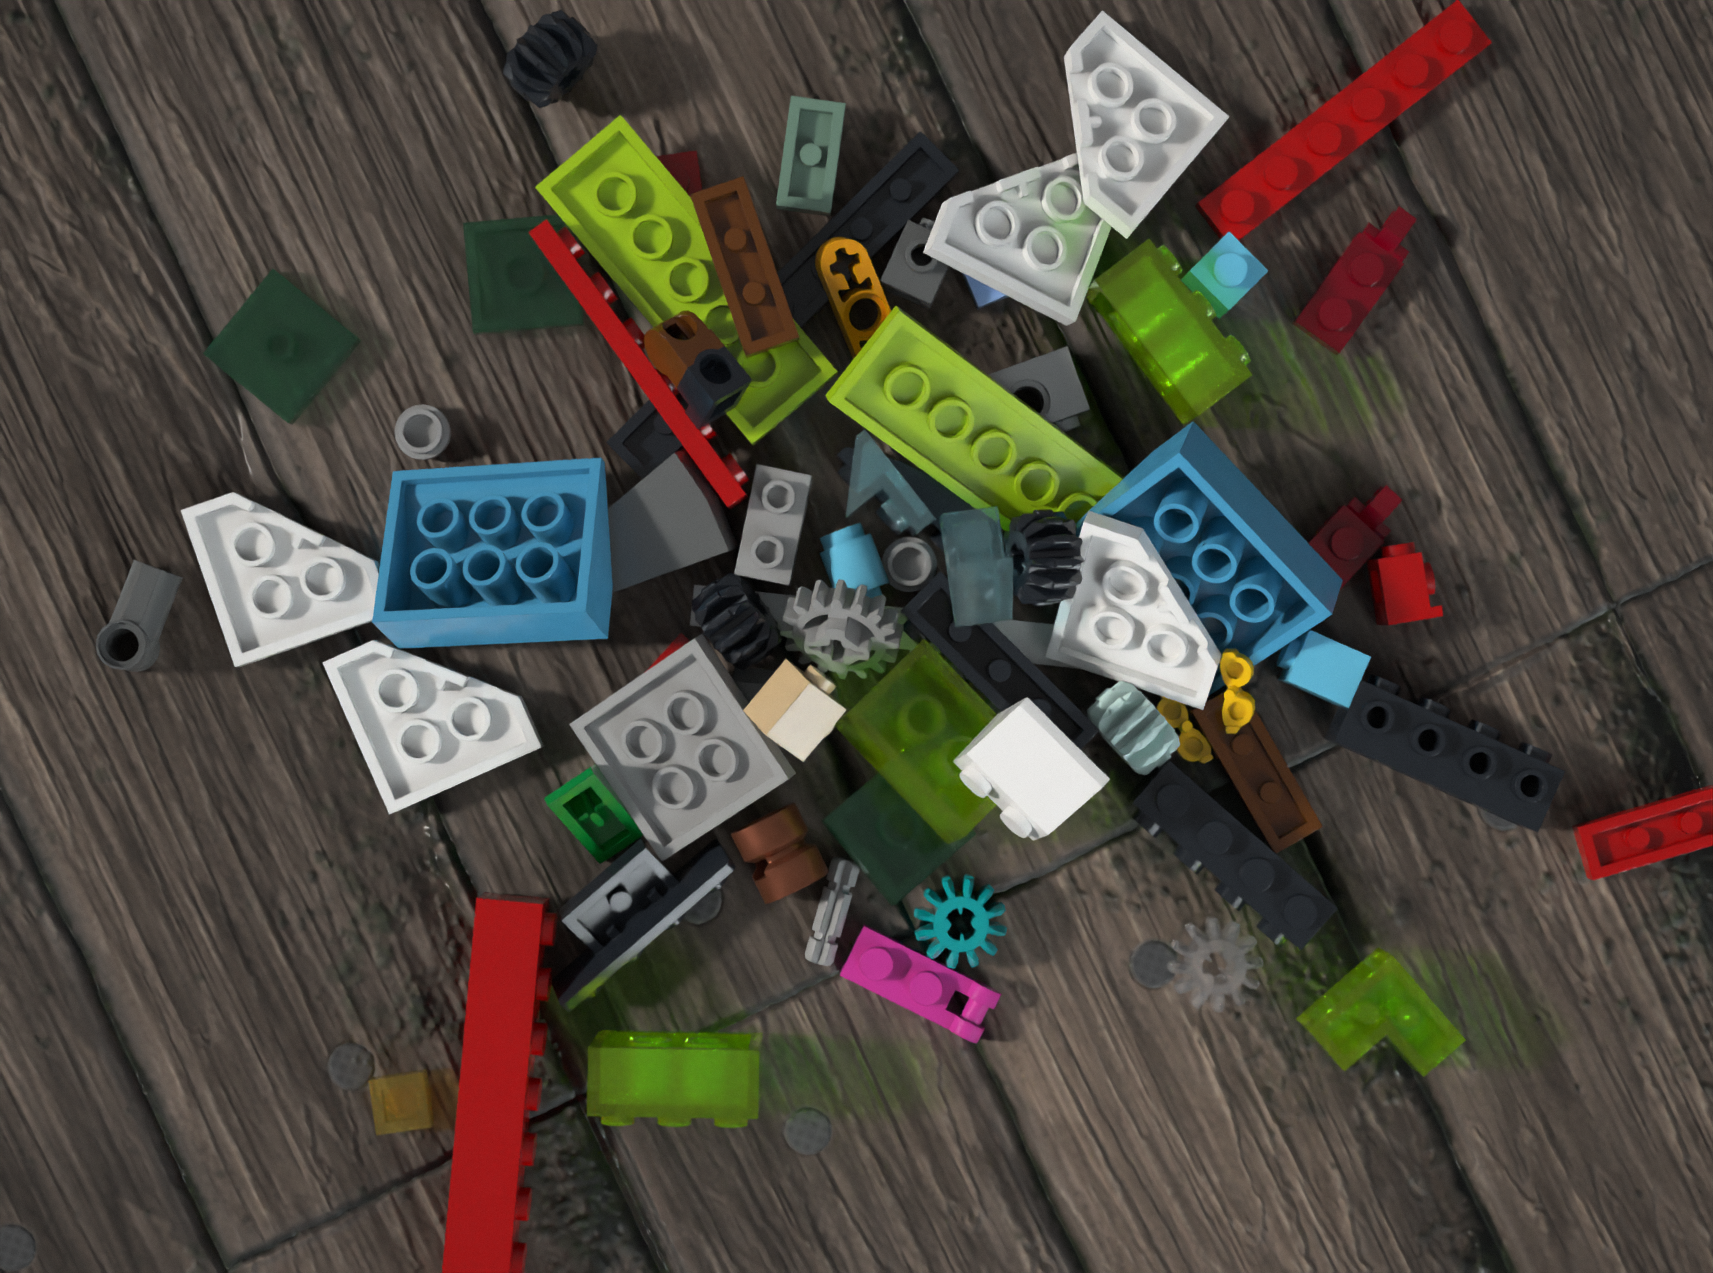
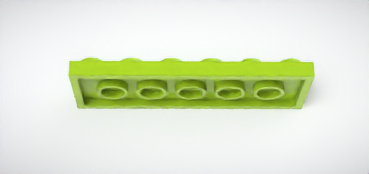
(655, 251)
(966, 426)

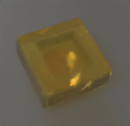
(401, 1102)

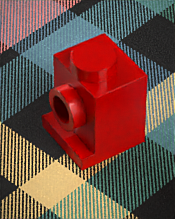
(1402, 586)

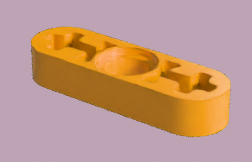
(833, 281)

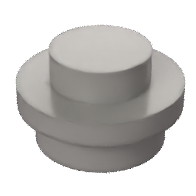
(422, 432)
(909, 564)

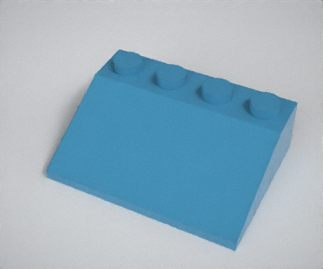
(1225, 547)
(496, 555)

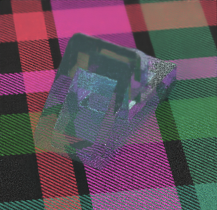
(875, 473)
(977, 566)

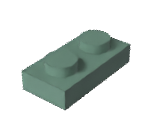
(810, 156)

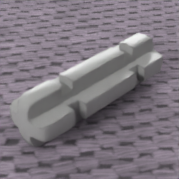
(832, 911)

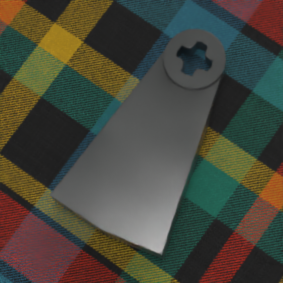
(666, 524)

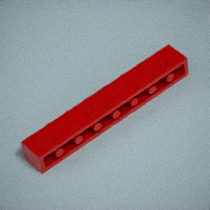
(498, 1084)

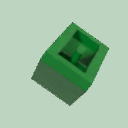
(594, 814)

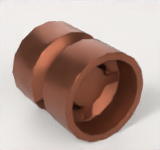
(780, 853)

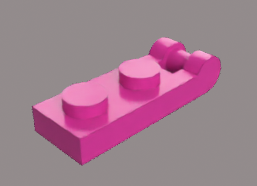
(918, 982)

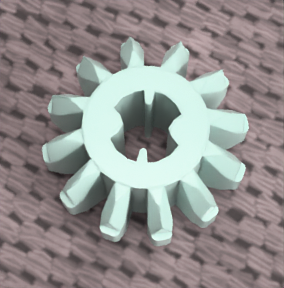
(1133, 727)

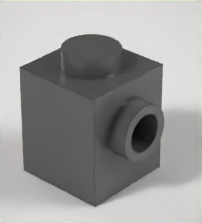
(910, 271)

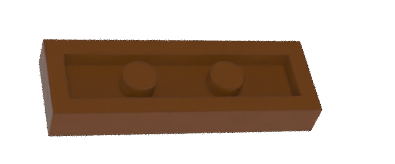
(745, 267)
(1258, 776)

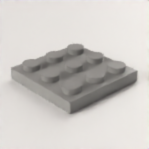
(681, 748)

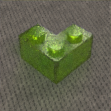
(1375, 1004)

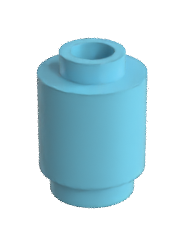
(853, 558)

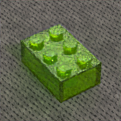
(1169, 331)
(914, 730)
(675, 1077)

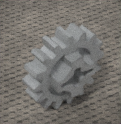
(841, 629)

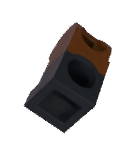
(697, 366)

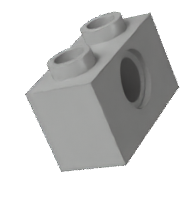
(1055, 384)
(773, 525)

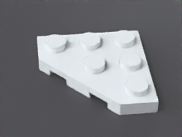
(1131, 123)
(1025, 238)
(276, 578)
(1133, 618)
(426, 722)

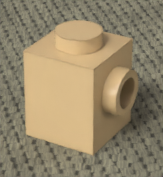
(796, 708)

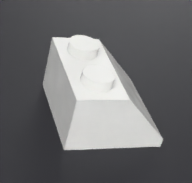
(1029, 770)

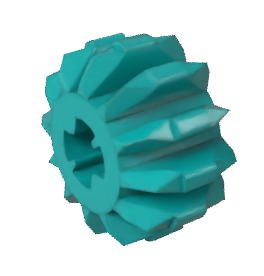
(978, 917)

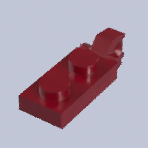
(1355, 282)
(1354, 532)

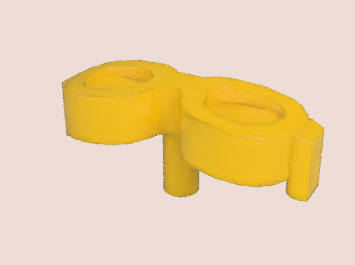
(1238, 705)
(1192, 743)

